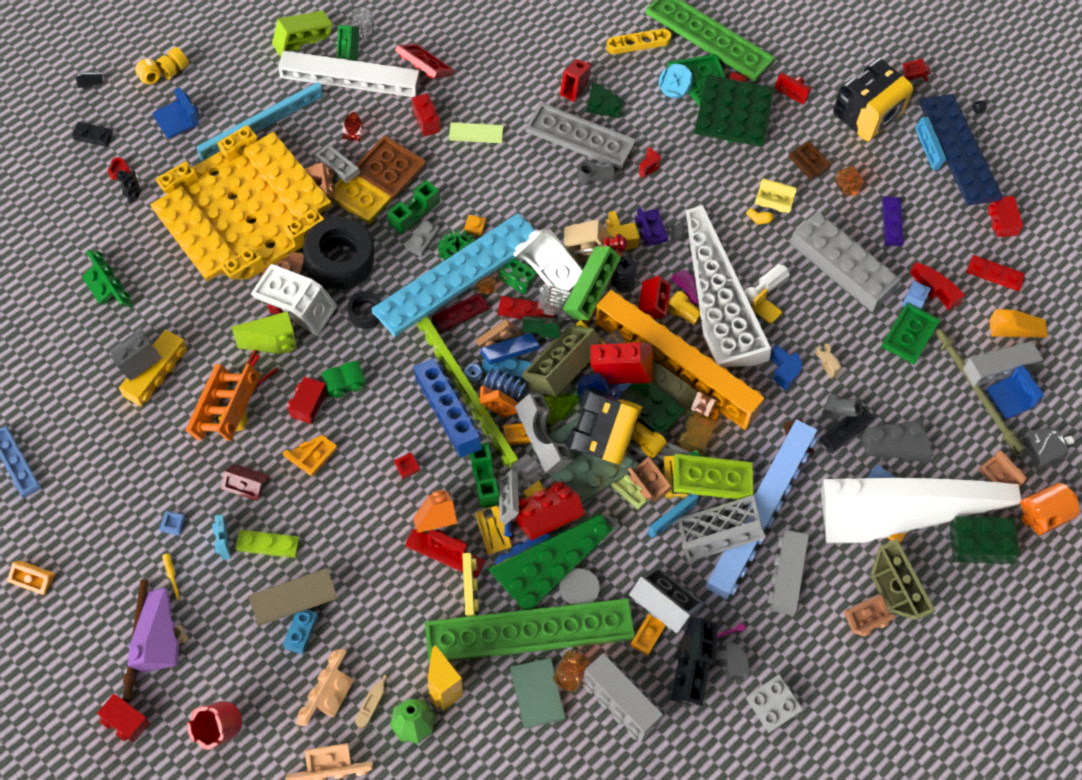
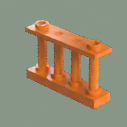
(211, 396)

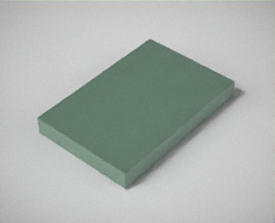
(537, 693)

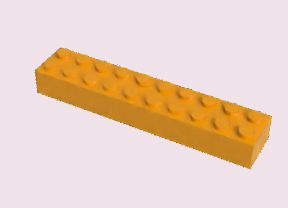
(733, 396)

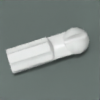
(769, 281)

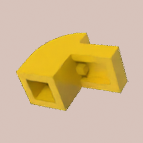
(628, 231)

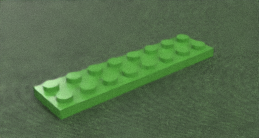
(711, 36)

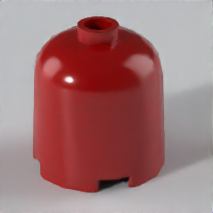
(214, 724)

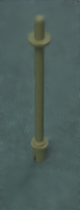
(1008, 435)

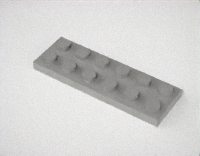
(580, 135)

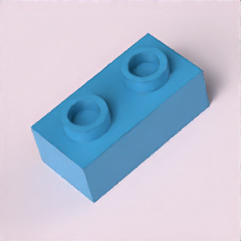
(300, 631)

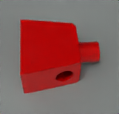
(576, 72)

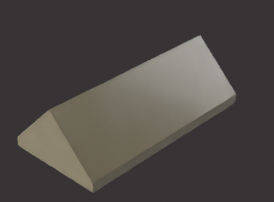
(292, 597)

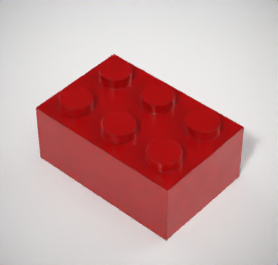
(548, 510)

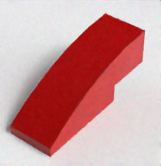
(940, 286)

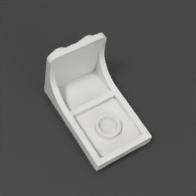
(550, 259)

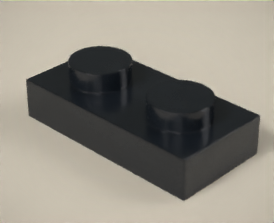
(92, 134)

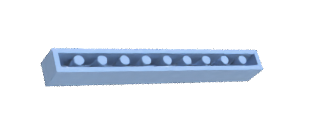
(768, 500)

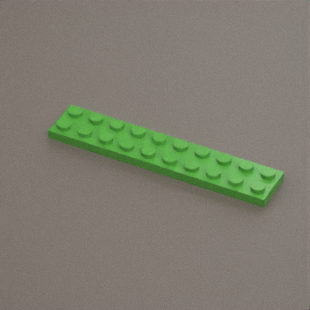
(531, 630)

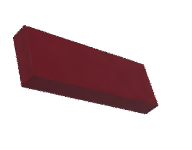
(460, 313)

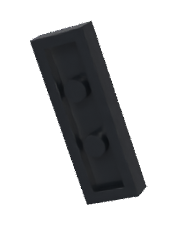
(846, 430)

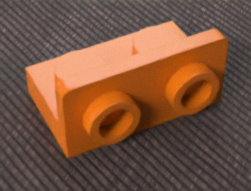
(497, 402)

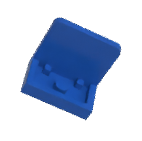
(177, 116)
(1016, 393)

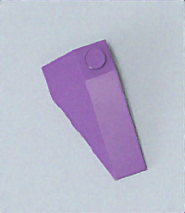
(154, 638)

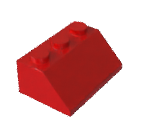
(623, 362)

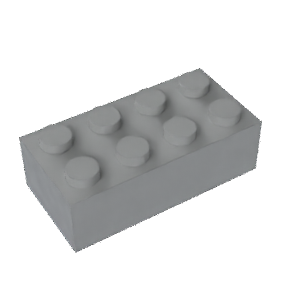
(621, 698)

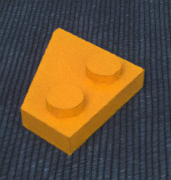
(311, 455)

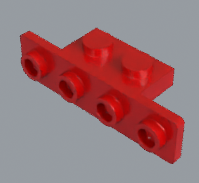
(442, 549)

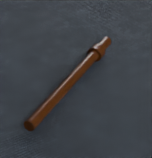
(130, 677)

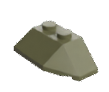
(674, 387)
(899, 583)

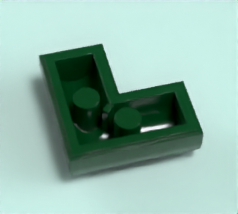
(546, 326)

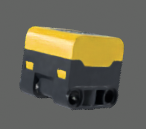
(873, 99)
(604, 426)

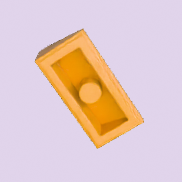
(30, 577)

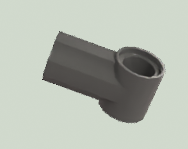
(590, 173)
(837, 406)

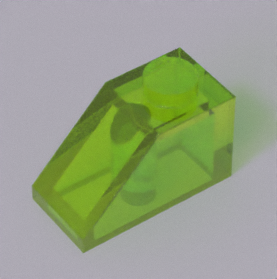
(559, 406)

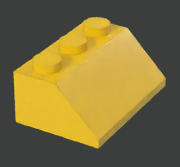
(443, 680)

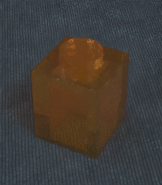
(849, 181)

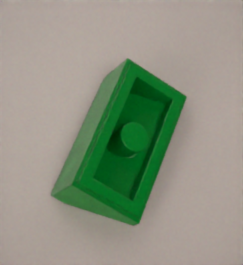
(348, 42)

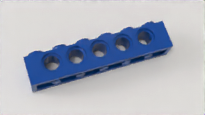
(447, 407)

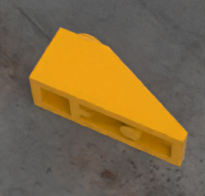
(1016, 324)

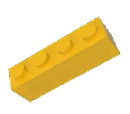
(141, 388)

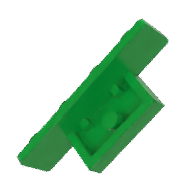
(103, 282)

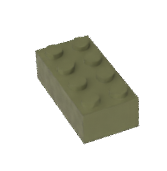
(561, 360)

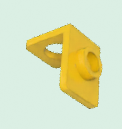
(765, 308)

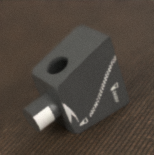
(1046, 447)

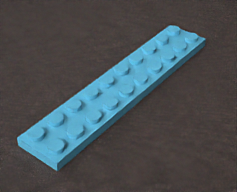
(452, 276)

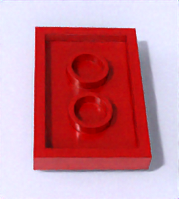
(424, 60)

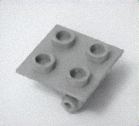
(774, 703)

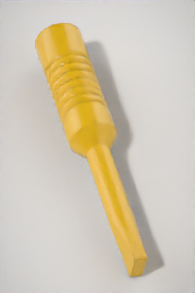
(171, 573)

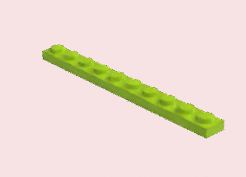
(469, 395)

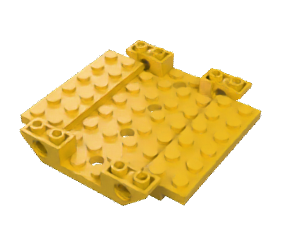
(268, 189)

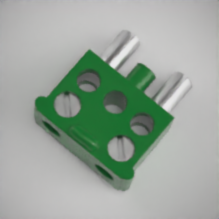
(518, 275)

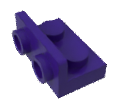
(651, 227)

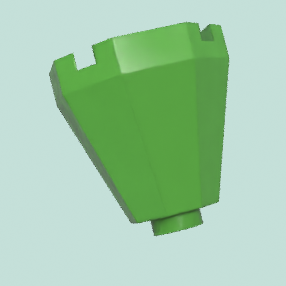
(412, 720)

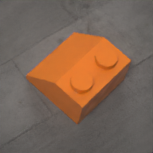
(435, 512)

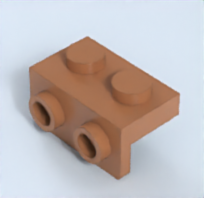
(1002, 470)
(650, 479)
(868, 615)

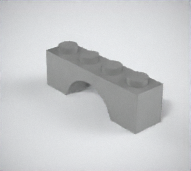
(533, 414)

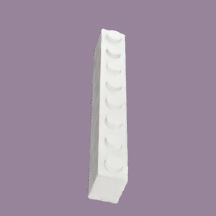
(349, 74)

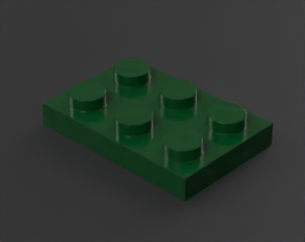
(658, 410)

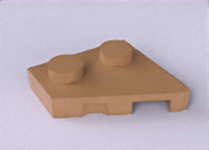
(499, 333)

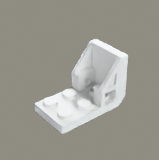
(298, 295)

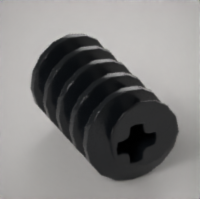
(624, 275)

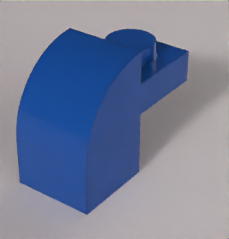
(788, 367)

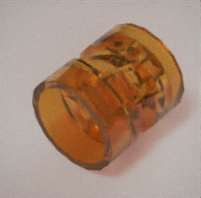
(570, 671)

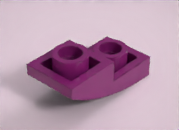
(687, 282)

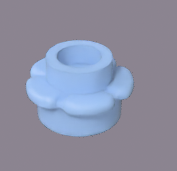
(473, 368)

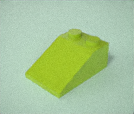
(267, 334)

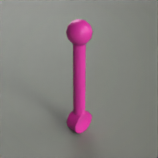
(740, 628)

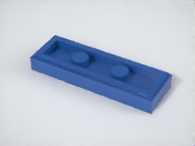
(510, 348)

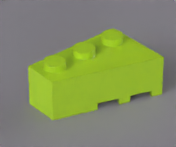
(299, 30)

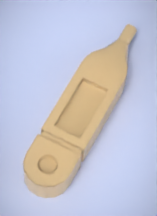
(370, 704)

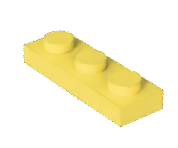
(470, 584)

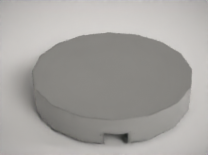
(579, 587)

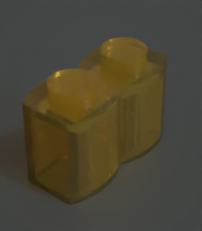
(698, 433)

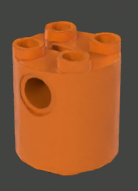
(1050, 508)

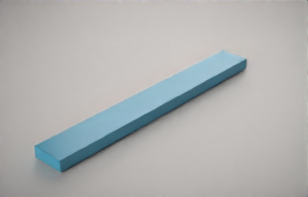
(265, 118)

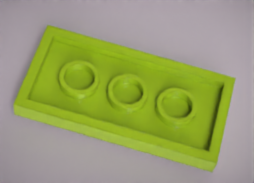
(713, 476)

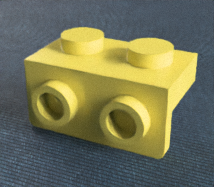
(775, 195)

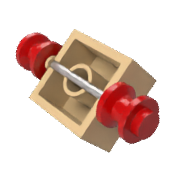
(584, 237)

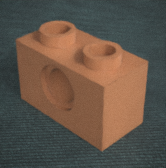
(323, 177)

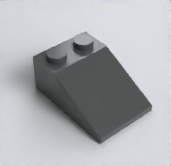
(135, 354)

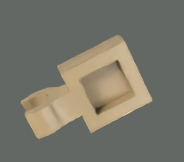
(829, 362)

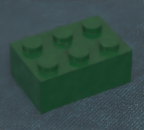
(984, 540)

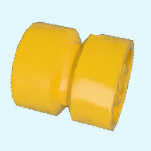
(172, 62)

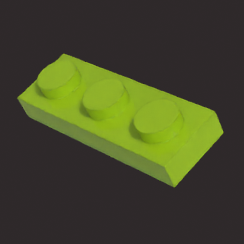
(267, 543)

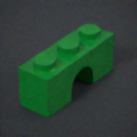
(403, 216)
(483, 477)

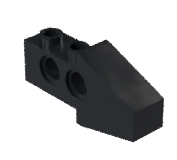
(694, 658)

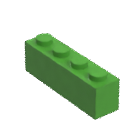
(592, 283)

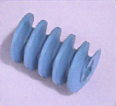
(507, 386)

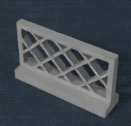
(723, 538)

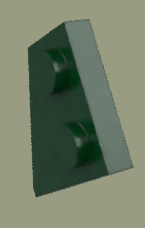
(604, 102)

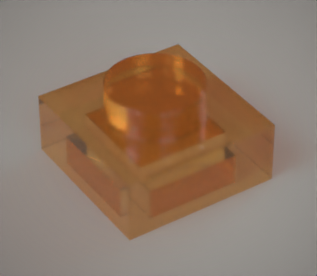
(486, 285)

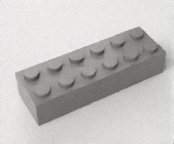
(845, 261)

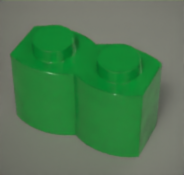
(344, 379)

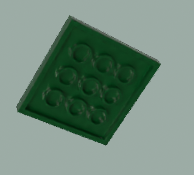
(734, 111)

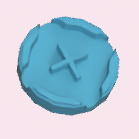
(676, 81)

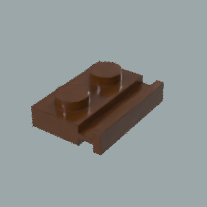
(809, 160)

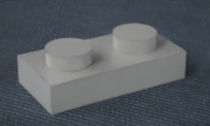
(422, 237)

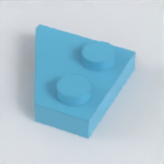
(222, 542)

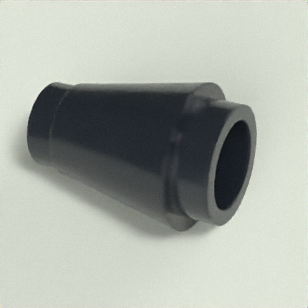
(88, 79)

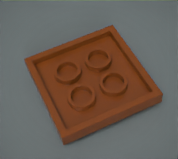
(390, 166)

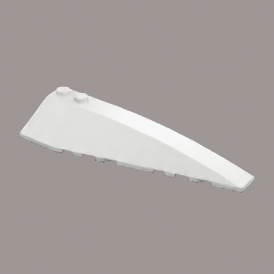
(724, 309)
(887, 506)

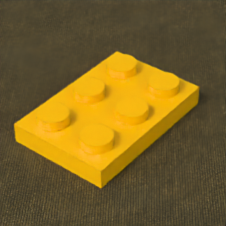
(361, 198)

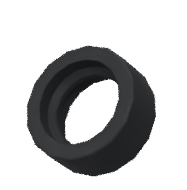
(359, 298)

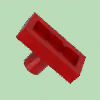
(793, 87)

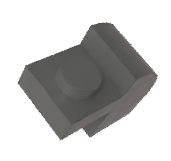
(734, 660)

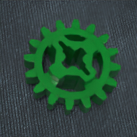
(448, 246)

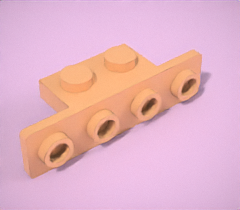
(329, 690)
(330, 762)

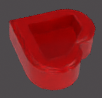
(116, 165)

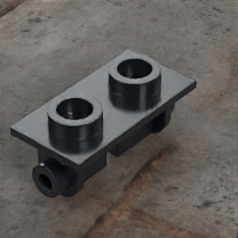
(129, 185)

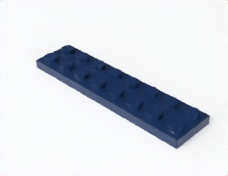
(961, 150)

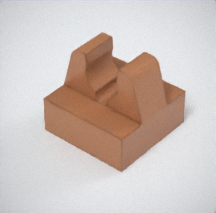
(703, 404)

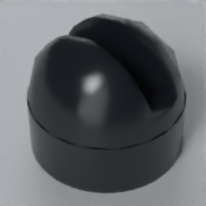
(979, 106)

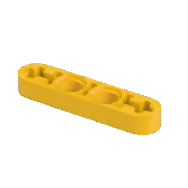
(654, 35)

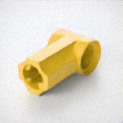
(680, 305)
(650, 442)

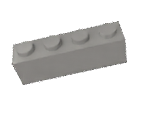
(1001, 363)
(788, 572)

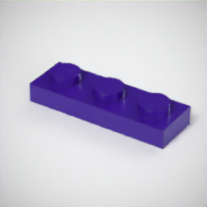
(892, 221)

